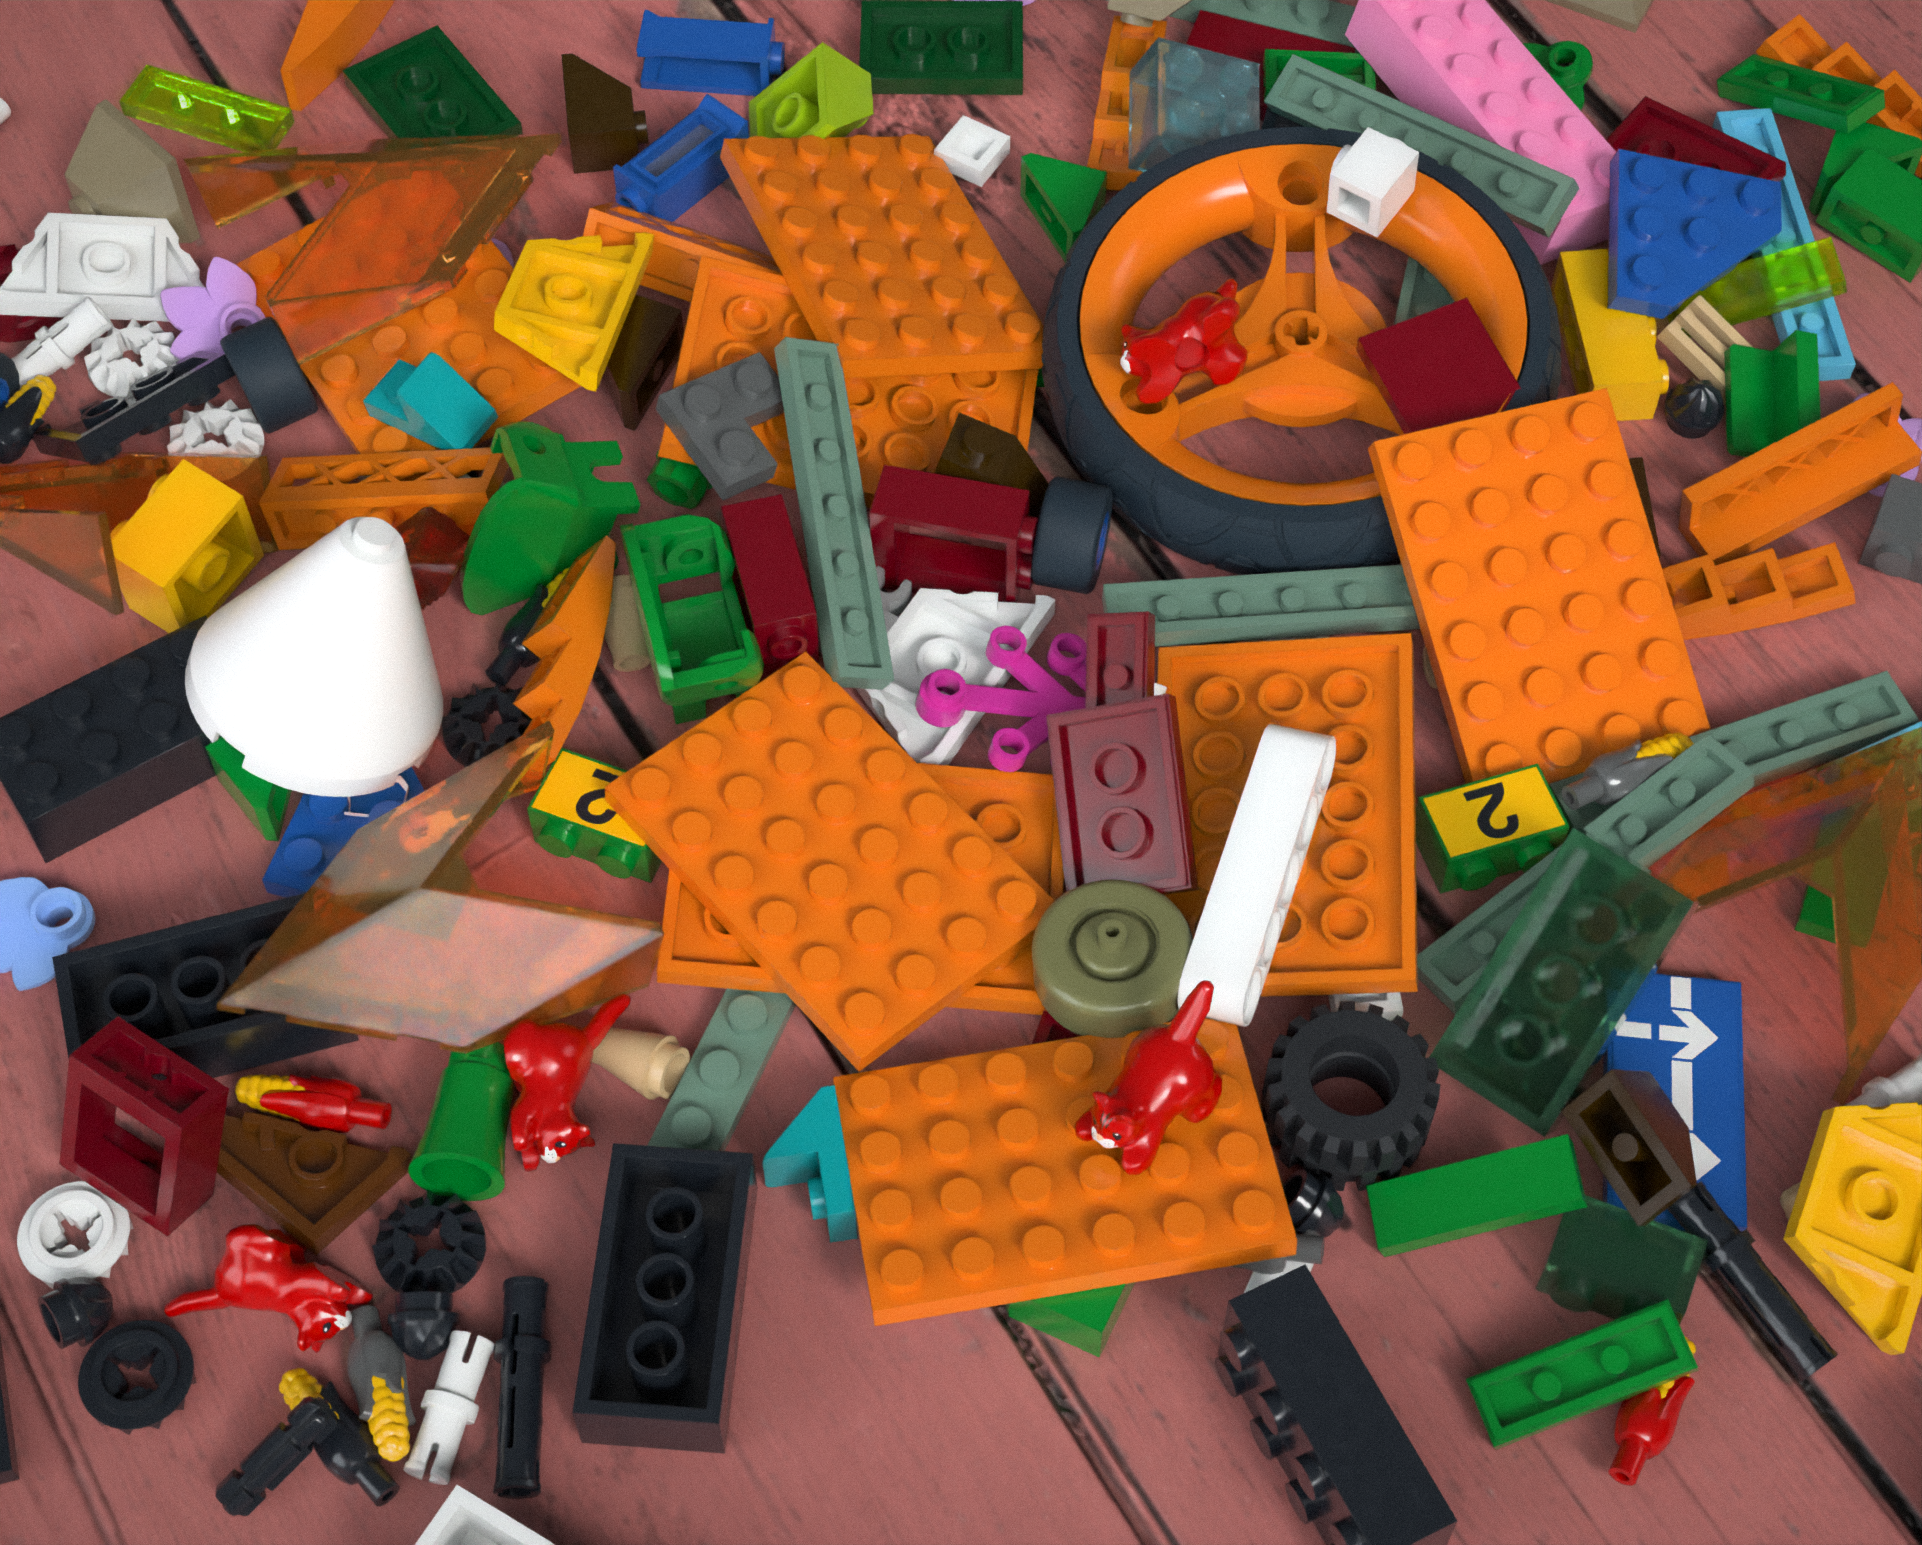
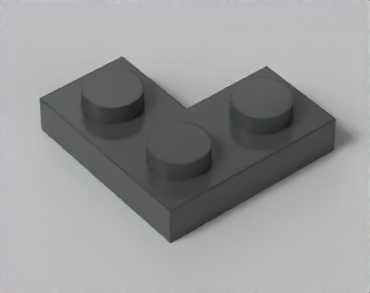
(715, 422)

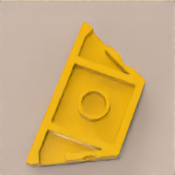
(572, 301)
(1863, 1216)

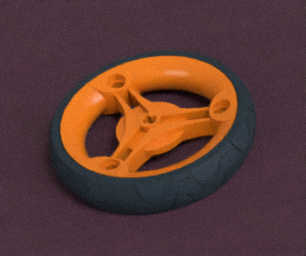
(1296, 338)

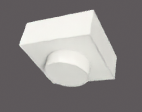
(973, 150)

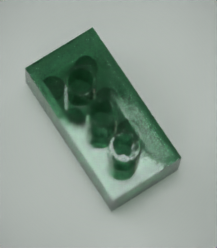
(1563, 980)

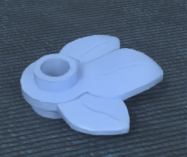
(29, 932)

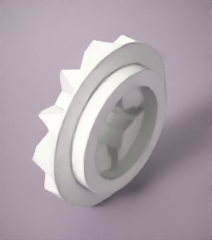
(116, 374)
(239, 426)
(43, 1235)

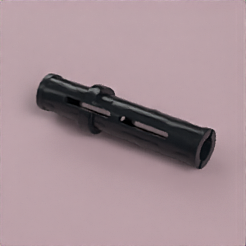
(1760, 1292)
(522, 1360)

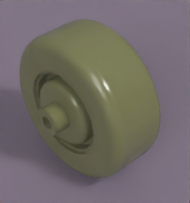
(1110, 958)

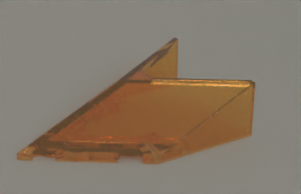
(390, 237)
(64, 513)
(1852, 837)
(416, 950)

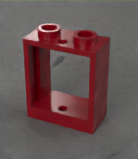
(953, 507)
(771, 581)
(184, 1109)

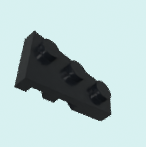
(147, 411)

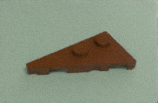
(305, 1178)

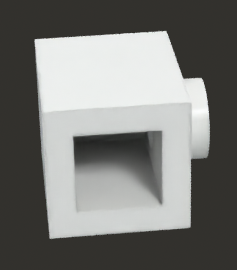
(1371, 181)

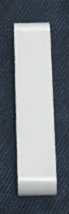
(1259, 871)

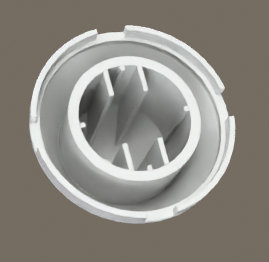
(323, 668)

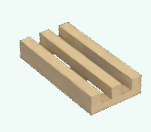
(1710, 332)

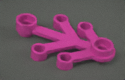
(1043, 698)

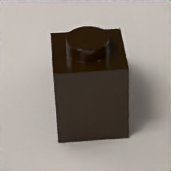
(600, 117)
(643, 357)
(992, 457)
(1635, 1141)

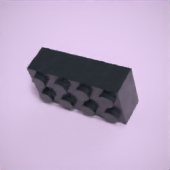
(105, 746)
(171, 990)
(666, 1299)
(1326, 1419)

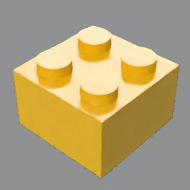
(184, 548)

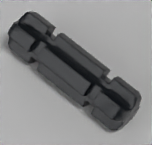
(276, 1456)

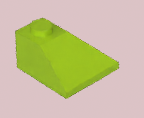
(815, 97)

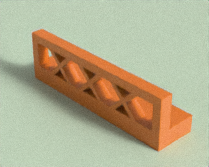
(675, 247)
(1798, 478)
(310, 511)

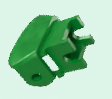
(541, 516)
(698, 641)

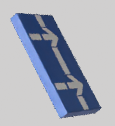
(1693, 1046)

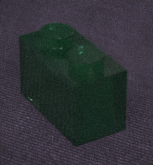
(1615, 1266)

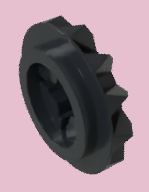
(463, 727)
(437, 1270)
(135, 1346)

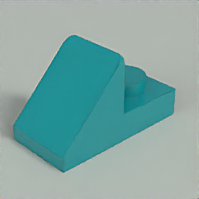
(431, 404)
(816, 1154)

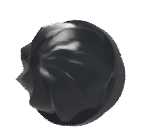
(1693, 408)
(1313, 1203)
(76, 1311)
(423, 1323)

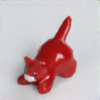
(1186, 342)
(549, 1072)
(1161, 1078)
(270, 1274)

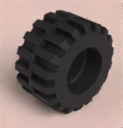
(1358, 1048)

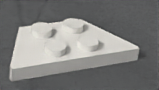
(102, 257)
(951, 634)

